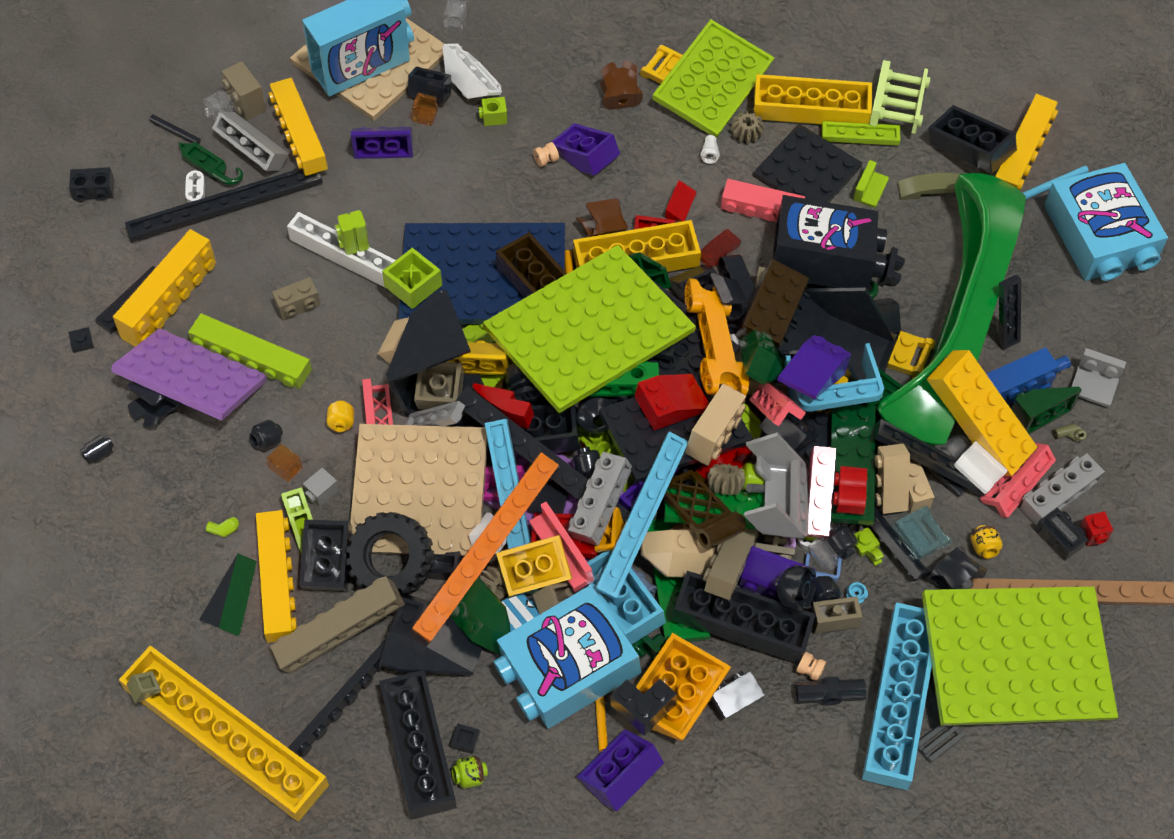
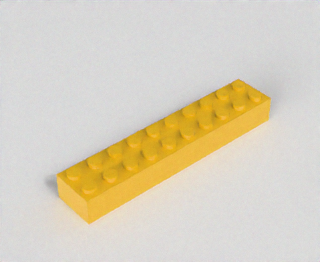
(229, 736)

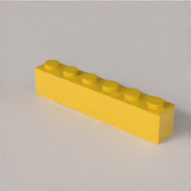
(298, 127)
(1028, 139)
(274, 575)

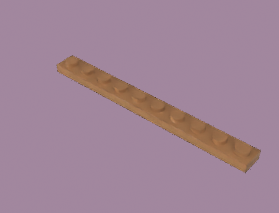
(1106, 591)

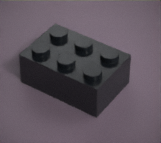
(324, 555)

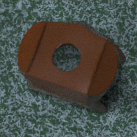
(620, 86)
(606, 218)

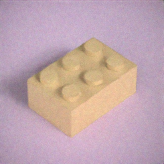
(716, 425)

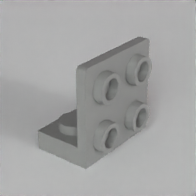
(1098, 377)

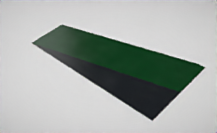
(230, 599)

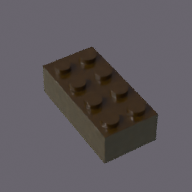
(528, 265)
(773, 302)

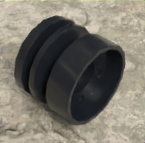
(522, 387)

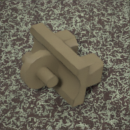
(785, 552)

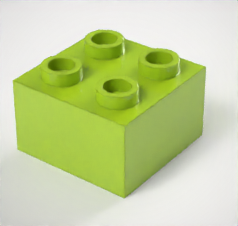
(412, 278)

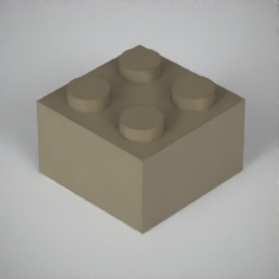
(243, 91)
(439, 385)

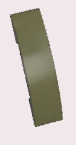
(927, 184)

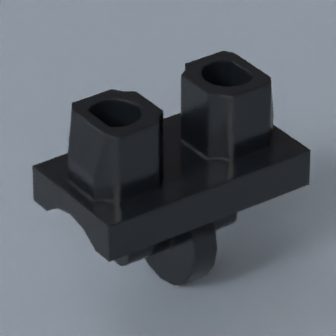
(893, 262)

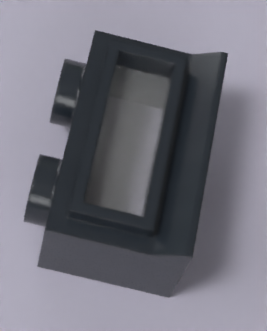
(1063, 531)

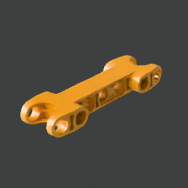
(720, 361)

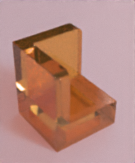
(424, 109)
(284, 462)

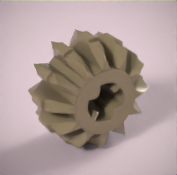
(747, 127)
(726, 479)
(494, 580)

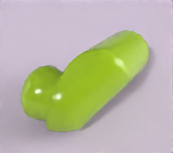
(223, 529)

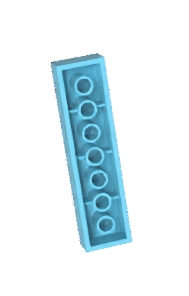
(899, 700)

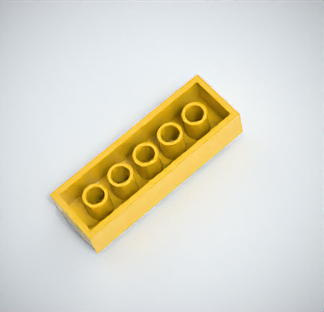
(812, 100)
(668, 244)
(165, 288)
(981, 410)

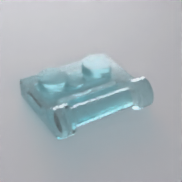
(917, 534)

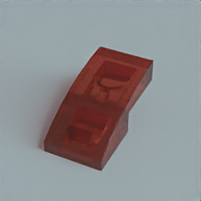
(719, 246)

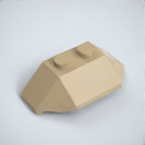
(676, 552)

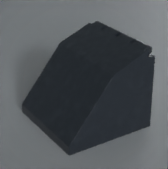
(845, 319)
(429, 339)

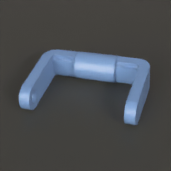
(835, 577)

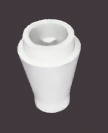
(710, 151)

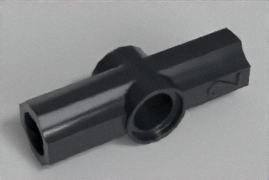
(830, 691)

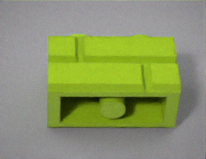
(352, 232)

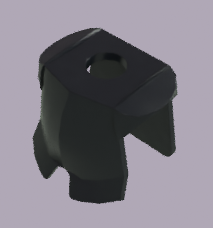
(730, 294)
(150, 405)
(956, 571)

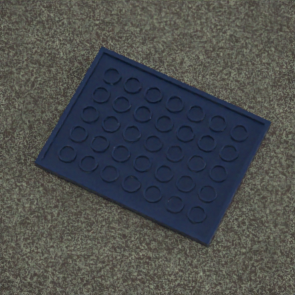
(469, 263)

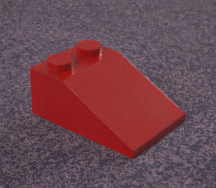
(670, 399)

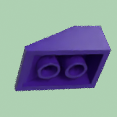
(586, 148)
(815, 367)

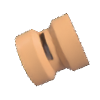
(546, 154)
(816, 668)

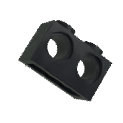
(91, 183)

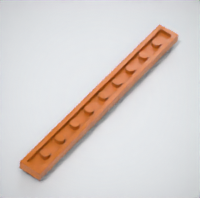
(484, 548)

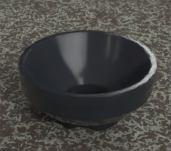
(589, 414)

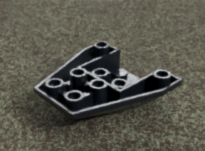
(446, 654)

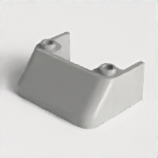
(785, 488)

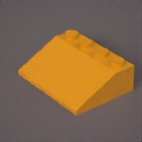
(691, 675)

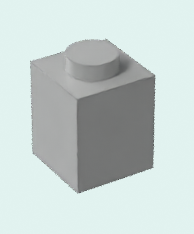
(320, 487)

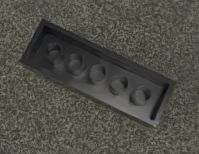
(553, 429)
(744, 619)
(418, 745)

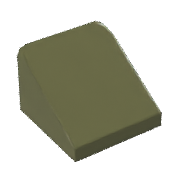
(143, 686)

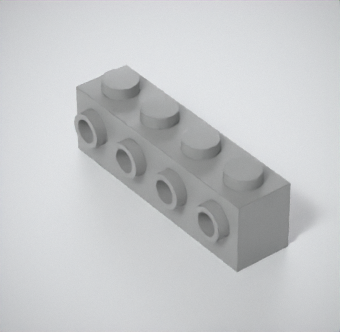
(250, 141)
(1062, 489)
(600, 498)

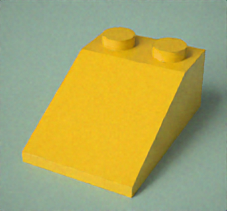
(534, 565)

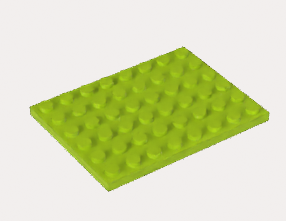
(588, 328)
(1018, 655)

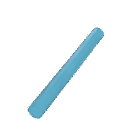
(1046, 186)

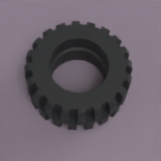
(373, 529)

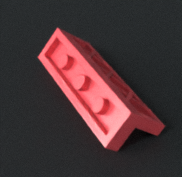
(778, 400)
(369, 402)
(1021, 483)
(547, 526)

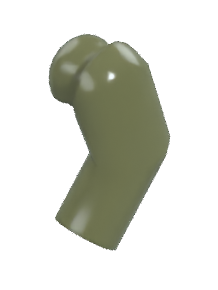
(1071, 431)

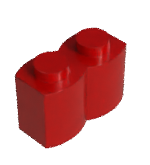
(851, 490)

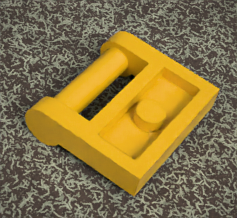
(665, 67)
(904, 353)

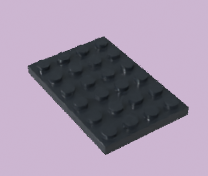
(641, 444)

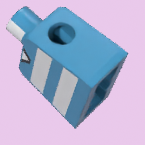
(520, 610)

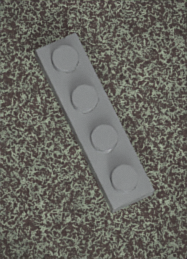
(437, 416)

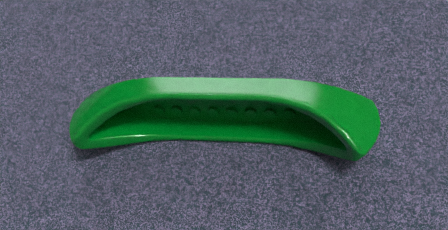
(990, 227)

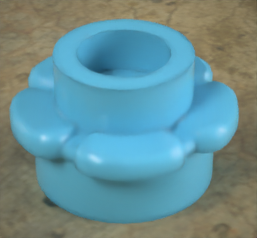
(857, 587)

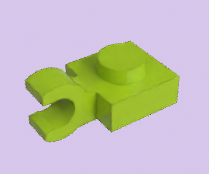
(869, 545)

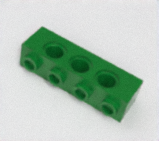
(627, 384)

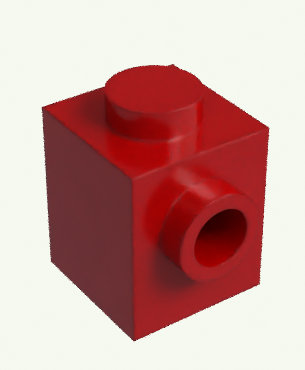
(1097, 528)

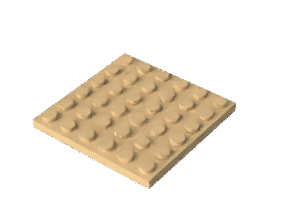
(383, 90)
(423, 474)

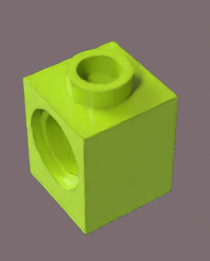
(493, 111)

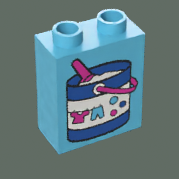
(357, 41)
(1106, 222)
(566, 658)

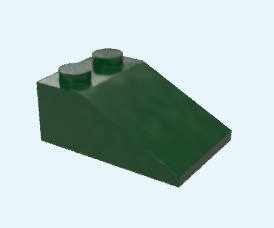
(1044, 406)

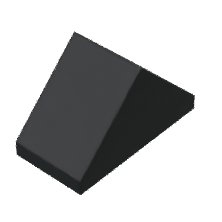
(891, 311)

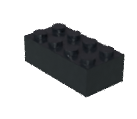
(972, 138)

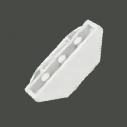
(469, 73)

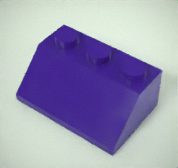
(382, 142)
(762, 571)
(621, 769)

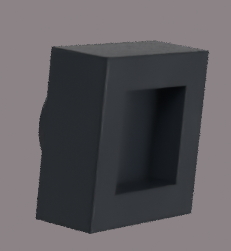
(81, 339)
(465, 738)

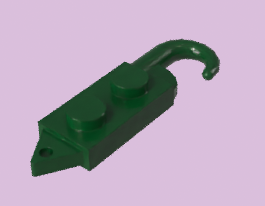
(208, 163)

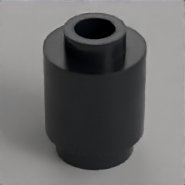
(97, 448)

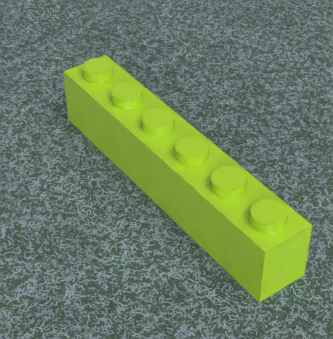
(250, 351)

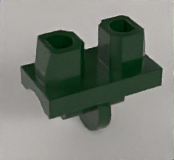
(649, 646)

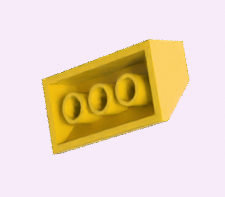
(484, 359)

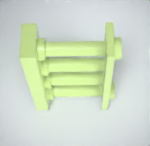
(884, 87)

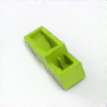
(297, 512)

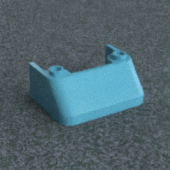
(846, 393)

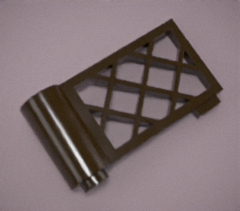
(718, 527)

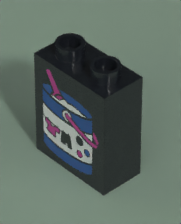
(830, 242)

